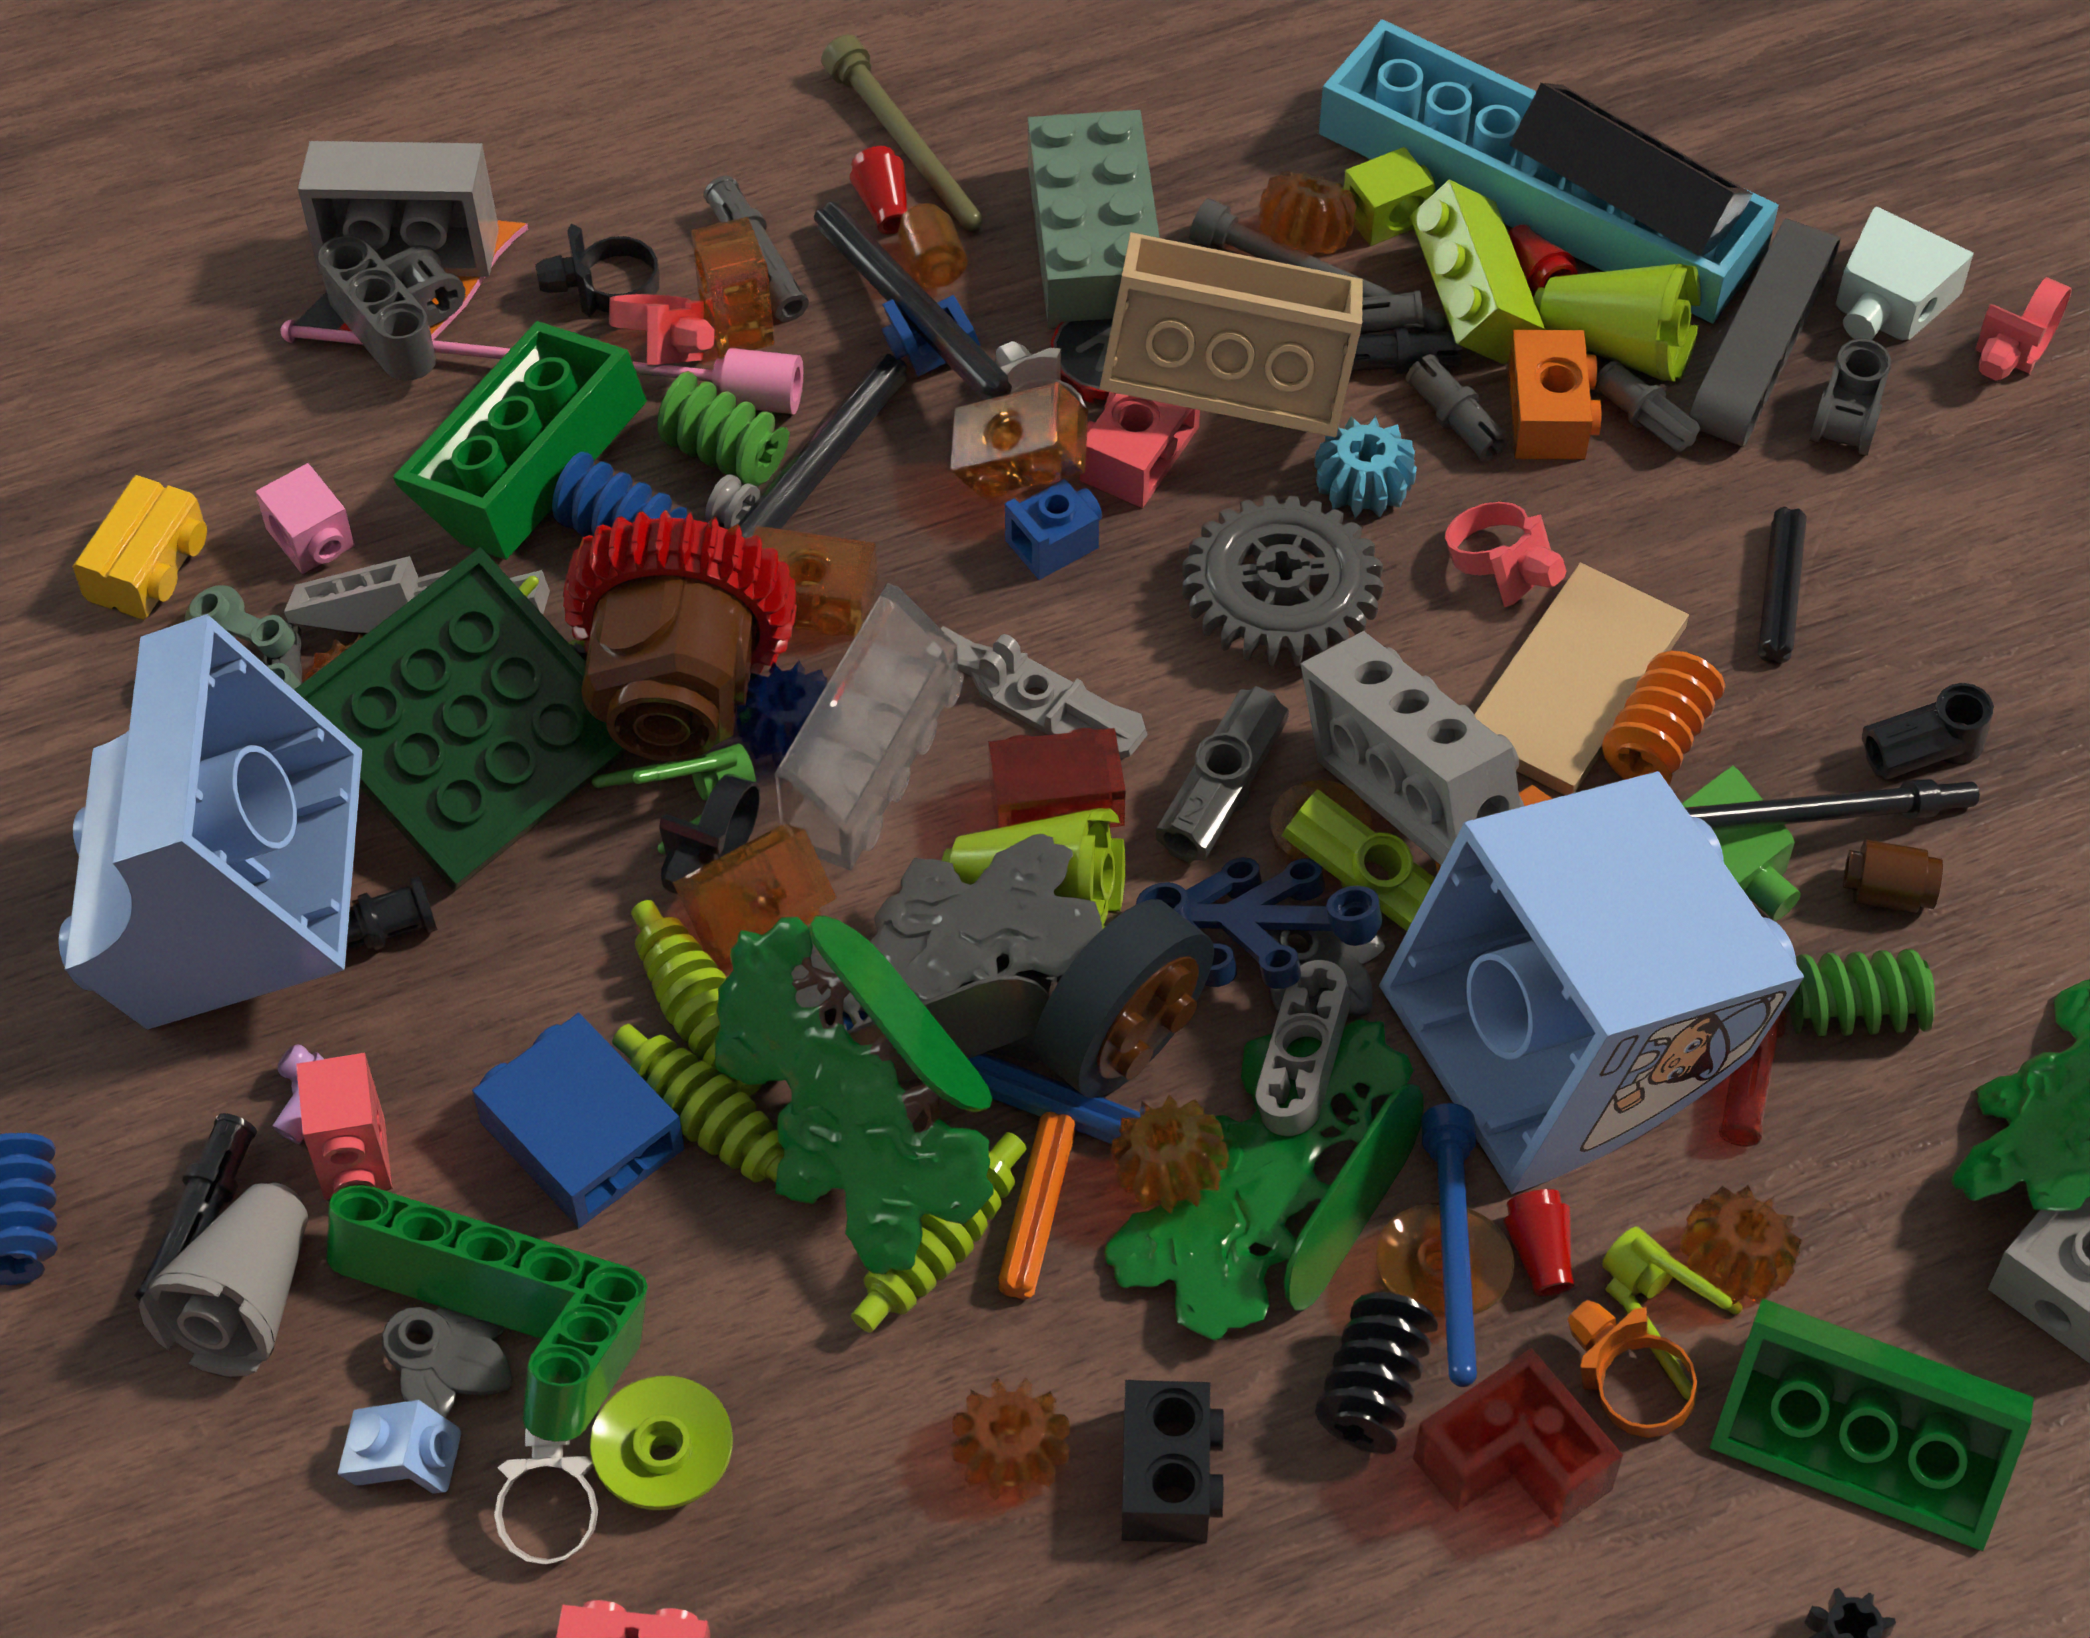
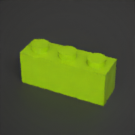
(1475, 270)

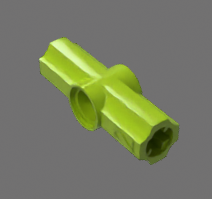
(1344, 845)

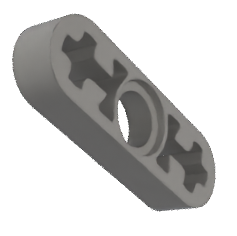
(1310, 1072)

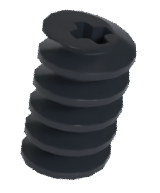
(1374, 1371)

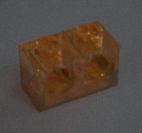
(733, 285)

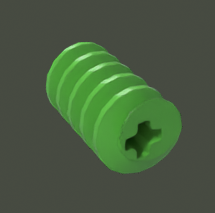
(720, 431)
(1865, 990)

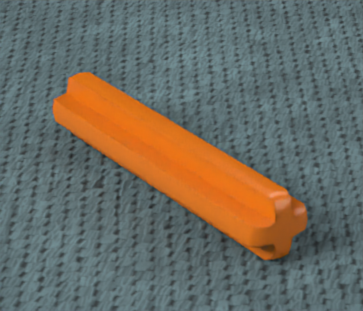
(1036, 1206)

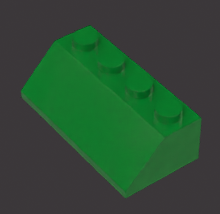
(503, 448)
(1873, 1424)

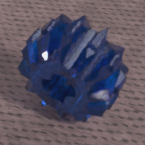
(778, 709)

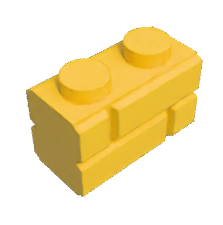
(141, 548)

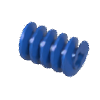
(594, 497)
(26, 1206)

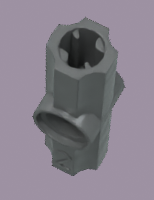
(1210, 799)

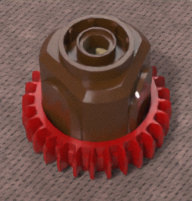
(675, 628)

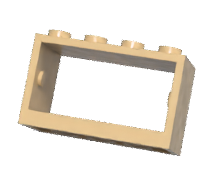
(1233, 335)

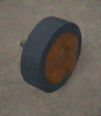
(1123, 998)

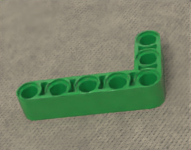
(573, 1301)

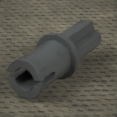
(1647, 406)

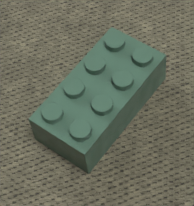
(1086, 198)

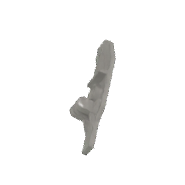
(1006, 674)

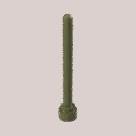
(850, 64)

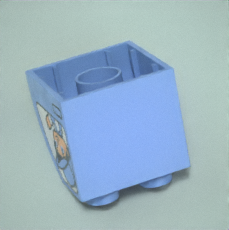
(1586, 974)

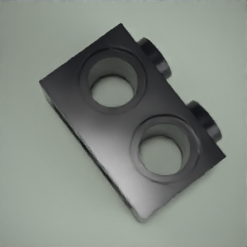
(1162, 1461)

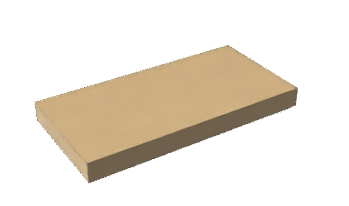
(1577, 675)

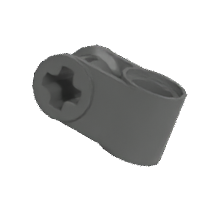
(1854, 394)

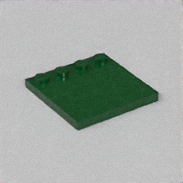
(465, 717)

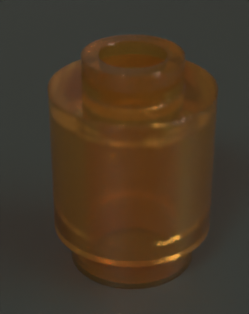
(931, 246)

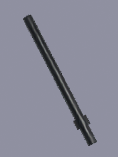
(1912, 799)

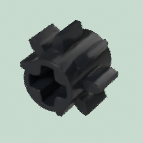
(1852, 1614)

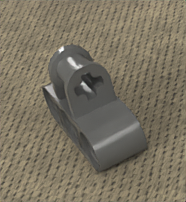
(390, 301)

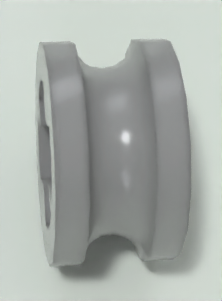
(730, 501)

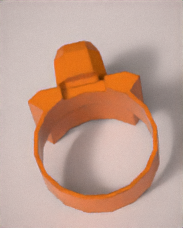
(1604, 1340)

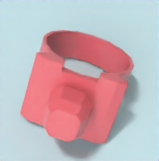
(672, 325)
(2019, 341)
(1515, 567)

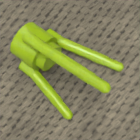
(1647, 1268)

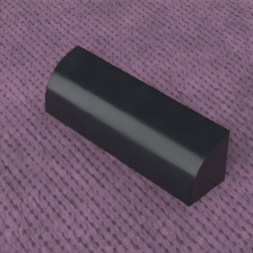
(1629, 168)

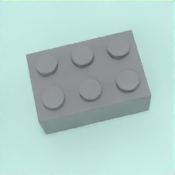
(403, 199)

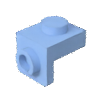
(400, 1444)

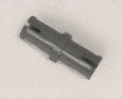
(1457, 408)

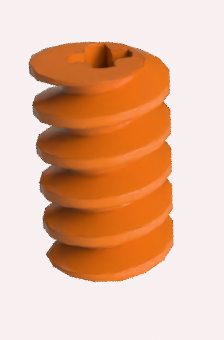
(1663, 715)

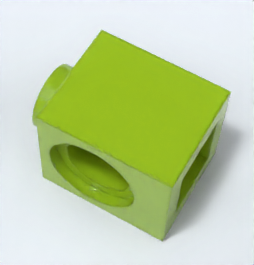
(1387, 194)

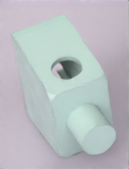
(1899, 278)

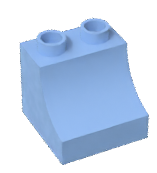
(212, 836)

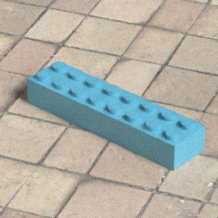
(1460, 127)

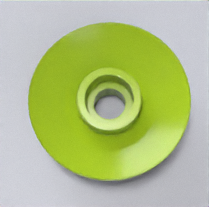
(658, 1414)

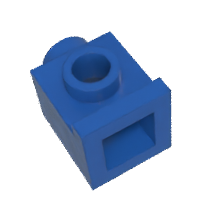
(1053, 527)

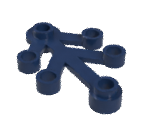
(1349, 913)

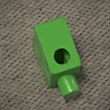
(1754, 854)

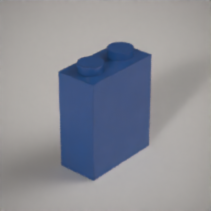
(578, 1119)

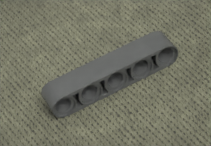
(1764, 332)

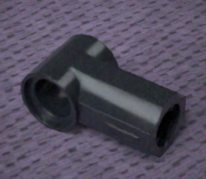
(1931, 732)

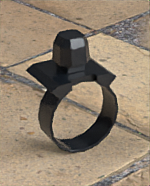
(560, 273)
(723, 827)

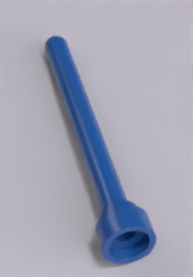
(1449, 1138)

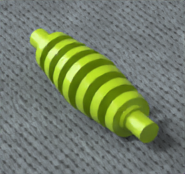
(682, 981)
(706, 1103)
(940, 1247)

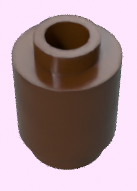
(1893, 876)

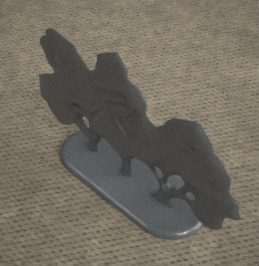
(953, 932)

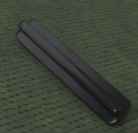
(1782, 585)

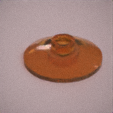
(1412, 1254)

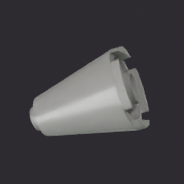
(231, 1283)

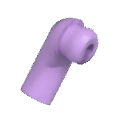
(289, 1121)

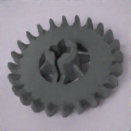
(1282, 607)

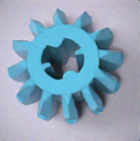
(1365, 467)

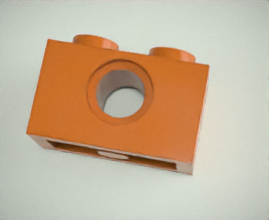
(1551, 394)

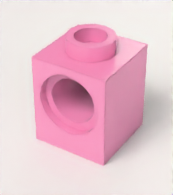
(305, 518)

